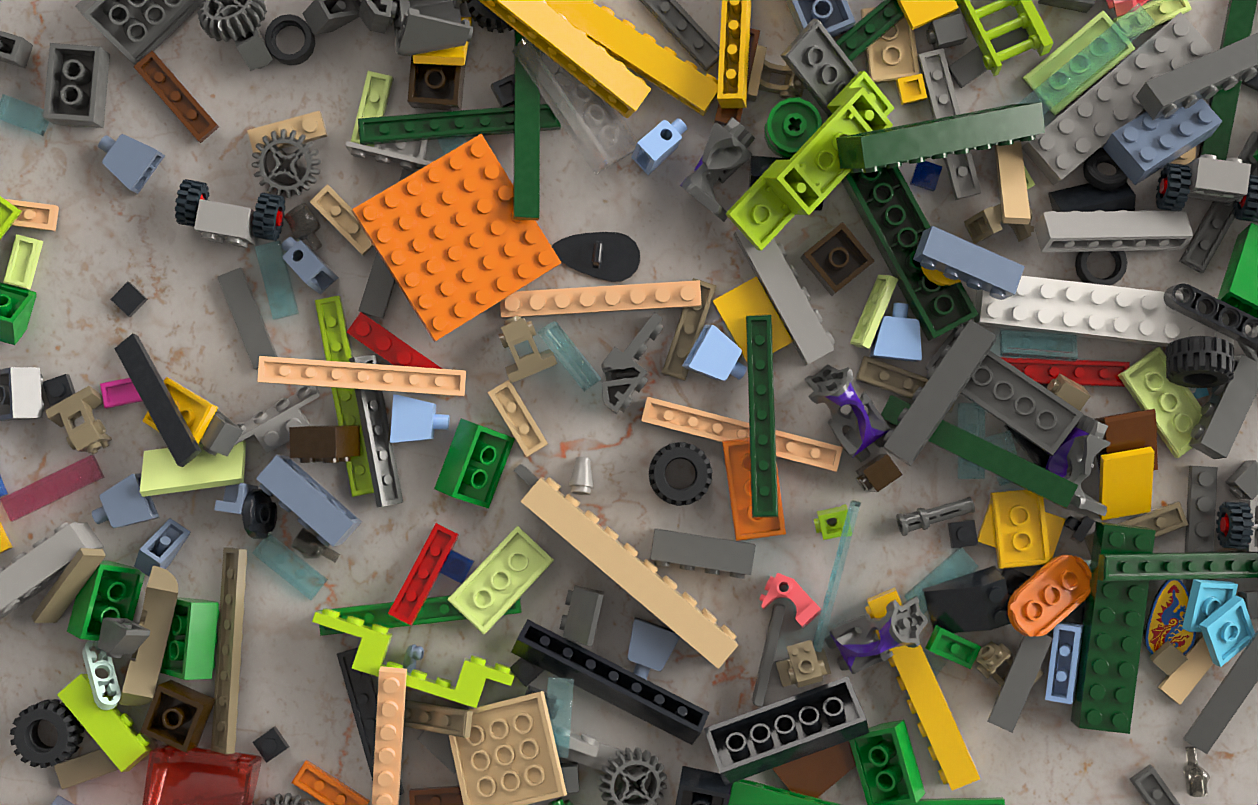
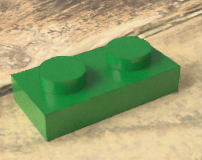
(953, 647)

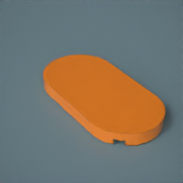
(1049, 595)

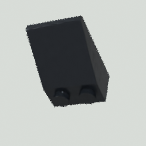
(969, 602)
(702, 788)

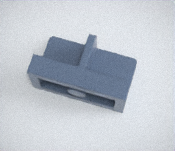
(234, 498)

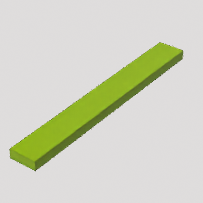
(338, 349)

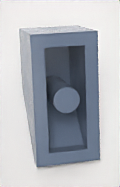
(161, 547)

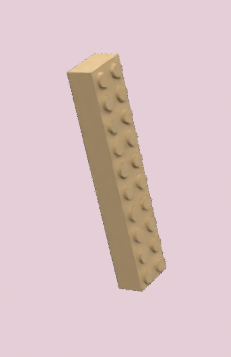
(631, 573)

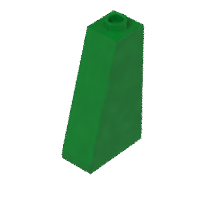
(1241, 277)

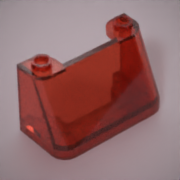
(200, 777)

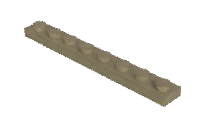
(229, 650)

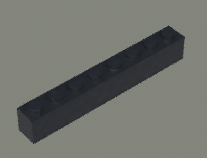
(610, 682)

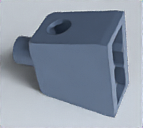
(130, 160)
(308, 265)
(124, 504)
(650, 646)

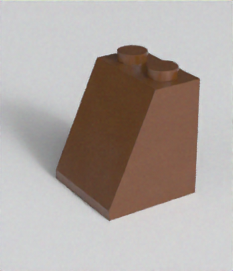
(1130, 432)

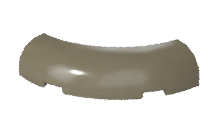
(157, 617)

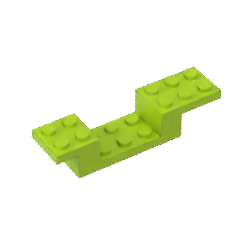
(814, 170)
(374, 649)

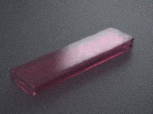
(52, 488)

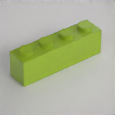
(107, 727)

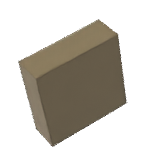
(1168, 658)

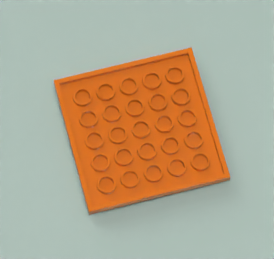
(455, 237)

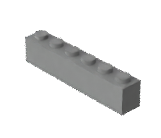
(1113, 231)
(788, 298)

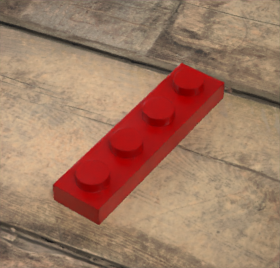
(387, 344)
(423, 574)

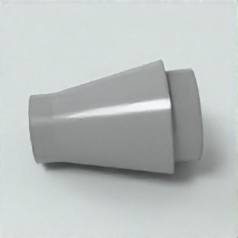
(581, 478)

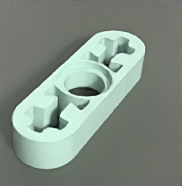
(97, 684)

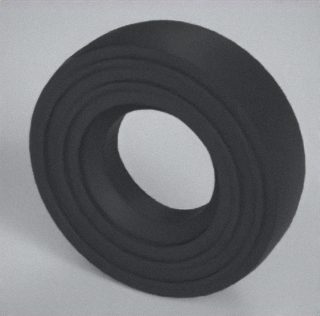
(1100, 180)

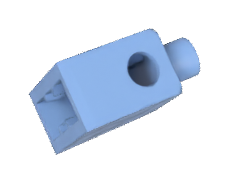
(658, 144)
(898, 336)
(715, 355)
(415, 420)

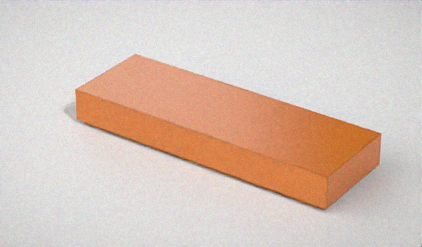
(326, 787)

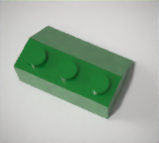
(15, 312)
(474, 463)
(108, 593)
(191, 640)
(887, 765)

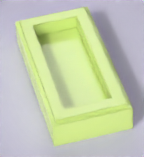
(23, 261)

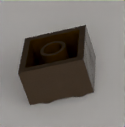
(436, 86)
(837, 259)
(324, 443)
(177, 715)

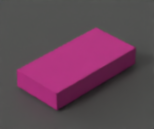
(119, 393)

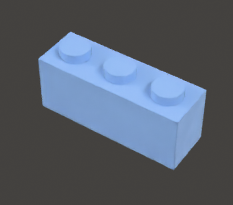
(1064, 662)

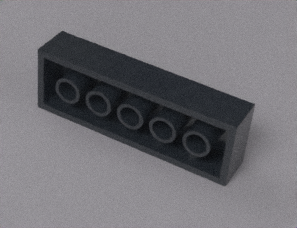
(786, 730)

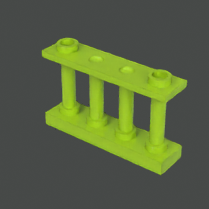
(1027, 18)

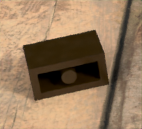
(878, 473)

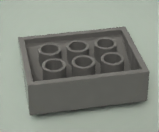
(137, 25)

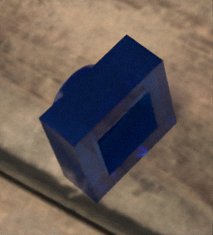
(926, 175)
(457, 566)

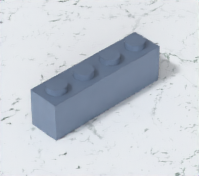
(968, 263)

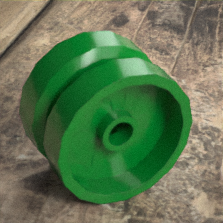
(786, 114)

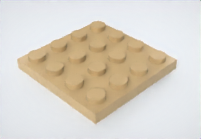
(509, 754)

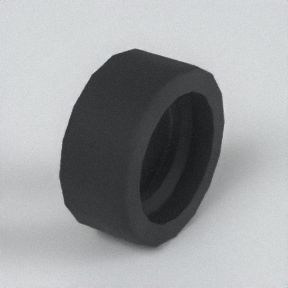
(282, 22)
(1086, 277)

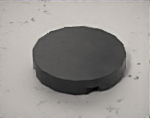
(259, 514)

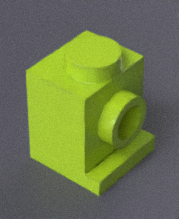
(831, 530)

